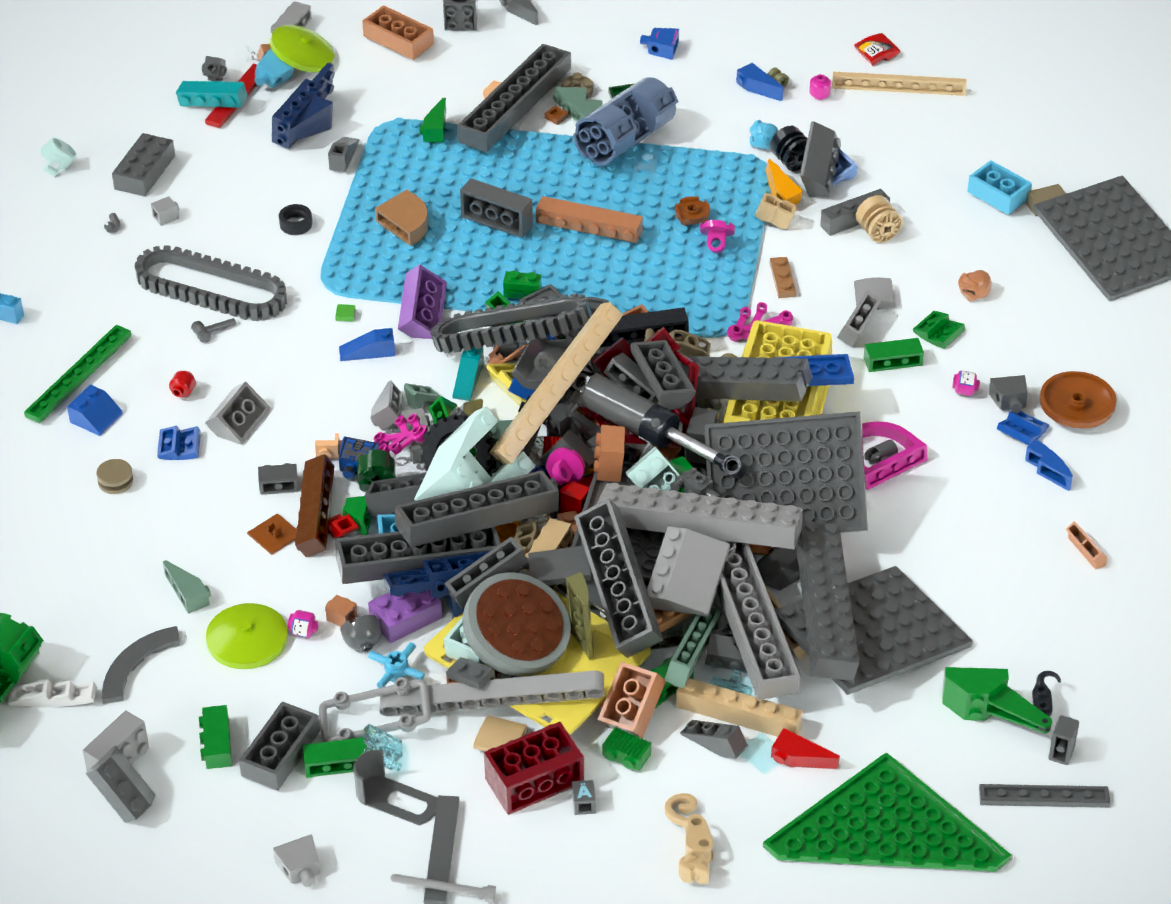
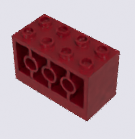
(533, 767)

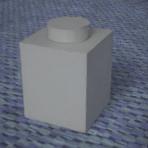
(165, 210)

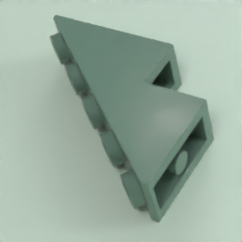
(575, 101)

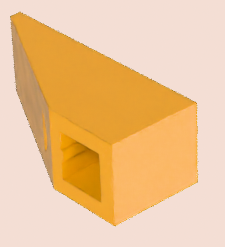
(781, 184)

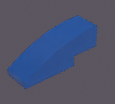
(1049, 464)

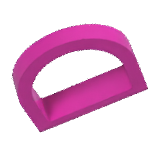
(913, 455)

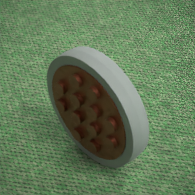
(516, 624)

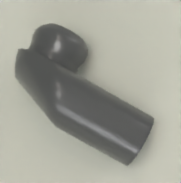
(113, 224)

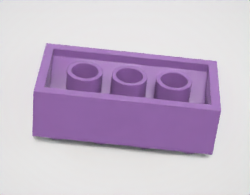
(421, 302)

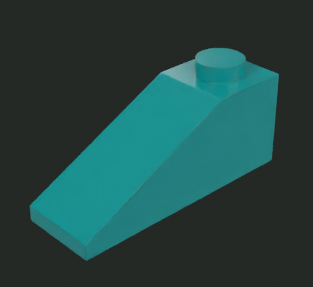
(468, 373)

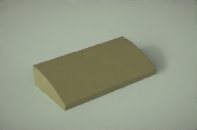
(580, 612)

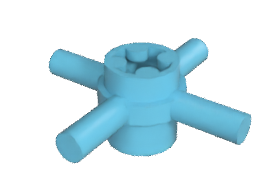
(396, 665)

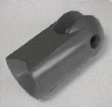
(880, 452)

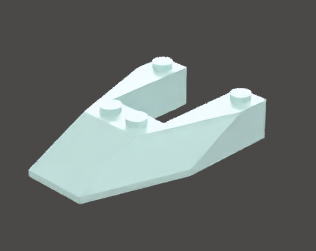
(456, 467)

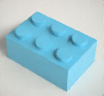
(999, 187)

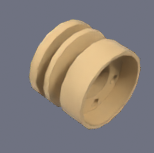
(879, 218)

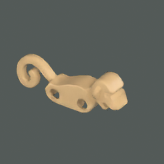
(698, 839)

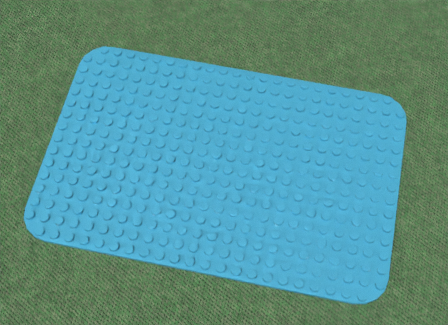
(662, 270)

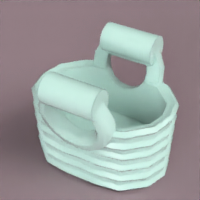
(57, 151)

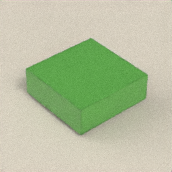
(345, 312)

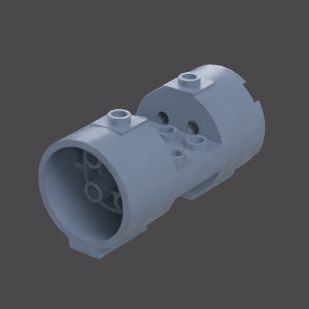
(625, 120)

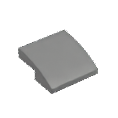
(879, 287)

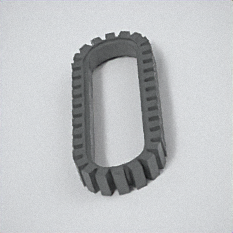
(206, 297)
(447, 335)

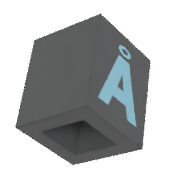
(583, 797)

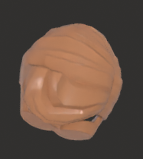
(975, 281)

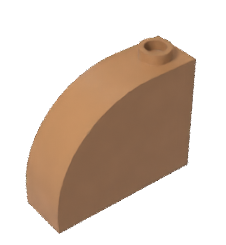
(404, 217)

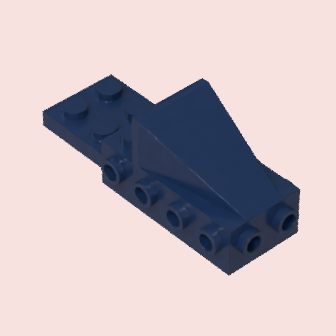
(305, 110)
(431, 578)

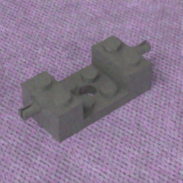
(558, 424)

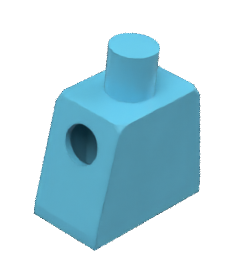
(272, 71)

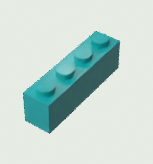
(211, 94)

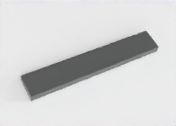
(1044, 795)
(442, 846)

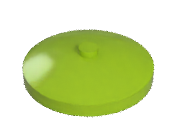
(301, 48)
(246, 636)

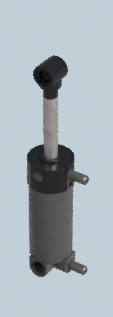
(643, 418)

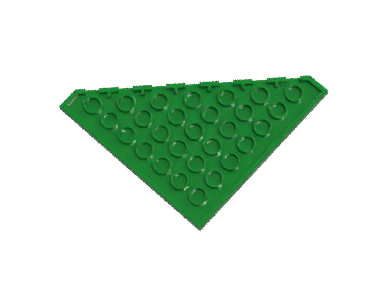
(886, 820)

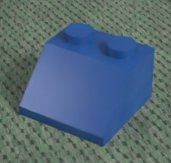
(93, 410)

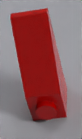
(800, 752)

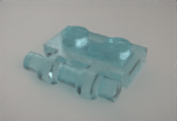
(390, 745)

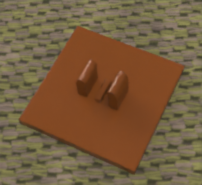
(273, 534)

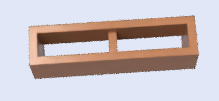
(1087, 544)

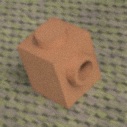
(341, 610)

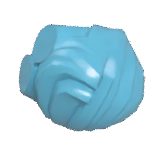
(762, 134)

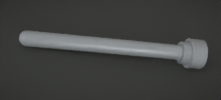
(486, 892)

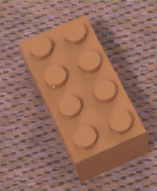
(398, 32)

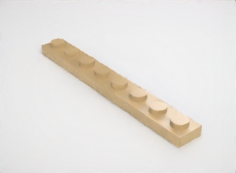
(899, 83)

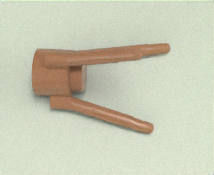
(498, 359)

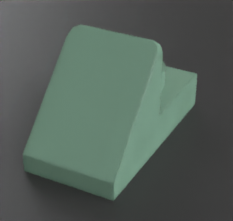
(418, 394)

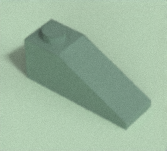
(187, 587)

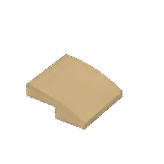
(497, 732)

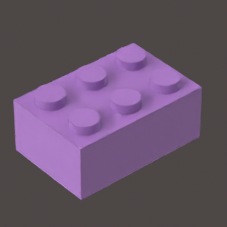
(405, 613)

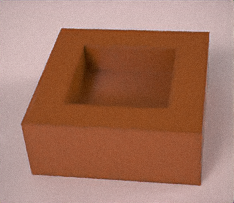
(556, 115)

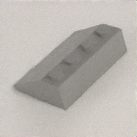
(687, 572)

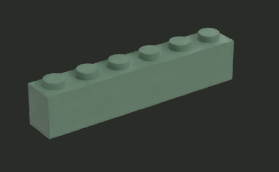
(692, 648)

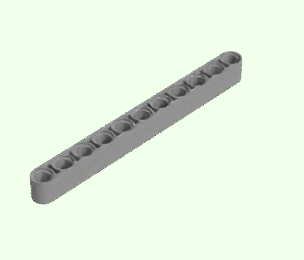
(498, 693)

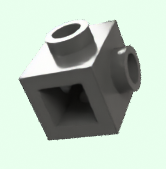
(214, 68)

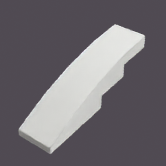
(52, 695)

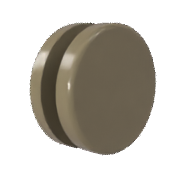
(114, 476)

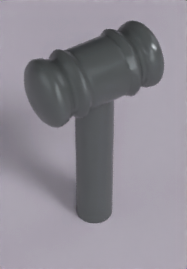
(203, 332)

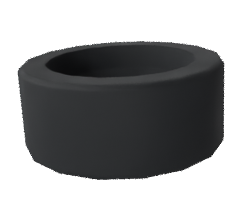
(291, 211)

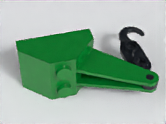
(985, 693)

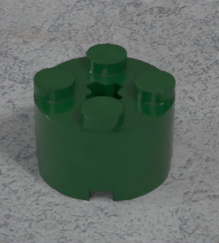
(374, 467)

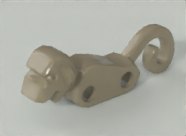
(689, 343)

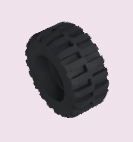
(443, 429)

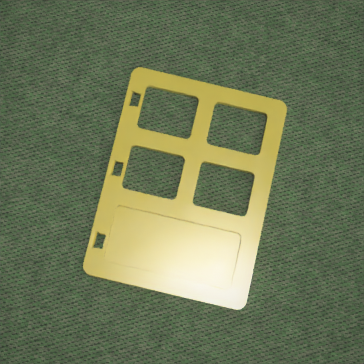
(569, 713)

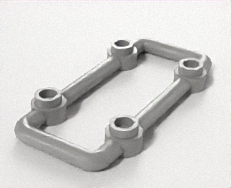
(406, 723)

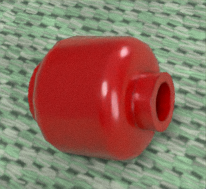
(182, 383)

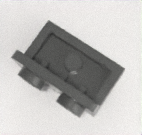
(470, 673)

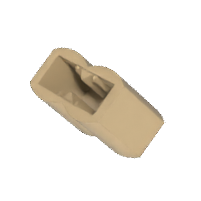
(775, 211)

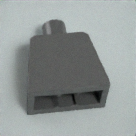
(1009, 392)

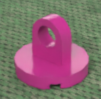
(717, 231)
(565, 465)

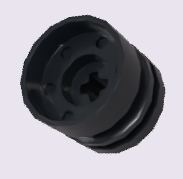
(789, 147)

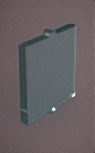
(759, 753)

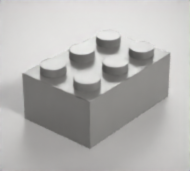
(126, 733)

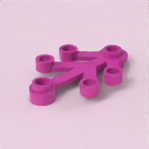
(739, 331)
(409, 436)

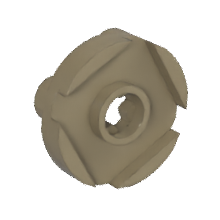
(579, 80)

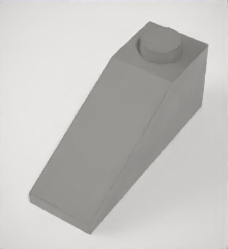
(387, 406)

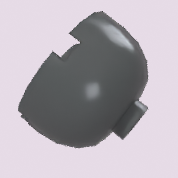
(363, 633)

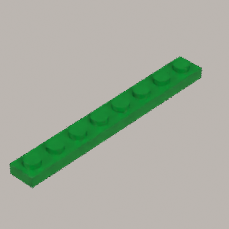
(77, 374)

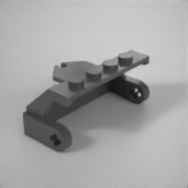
(541, 357)

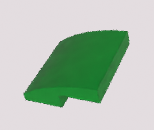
(939, 329)

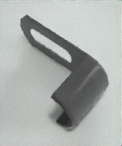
(374, 789)

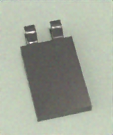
(556, 565)

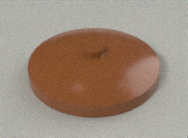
(1078, 399)

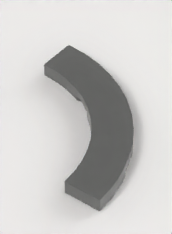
(131, 657)

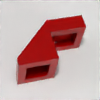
(341, 525)

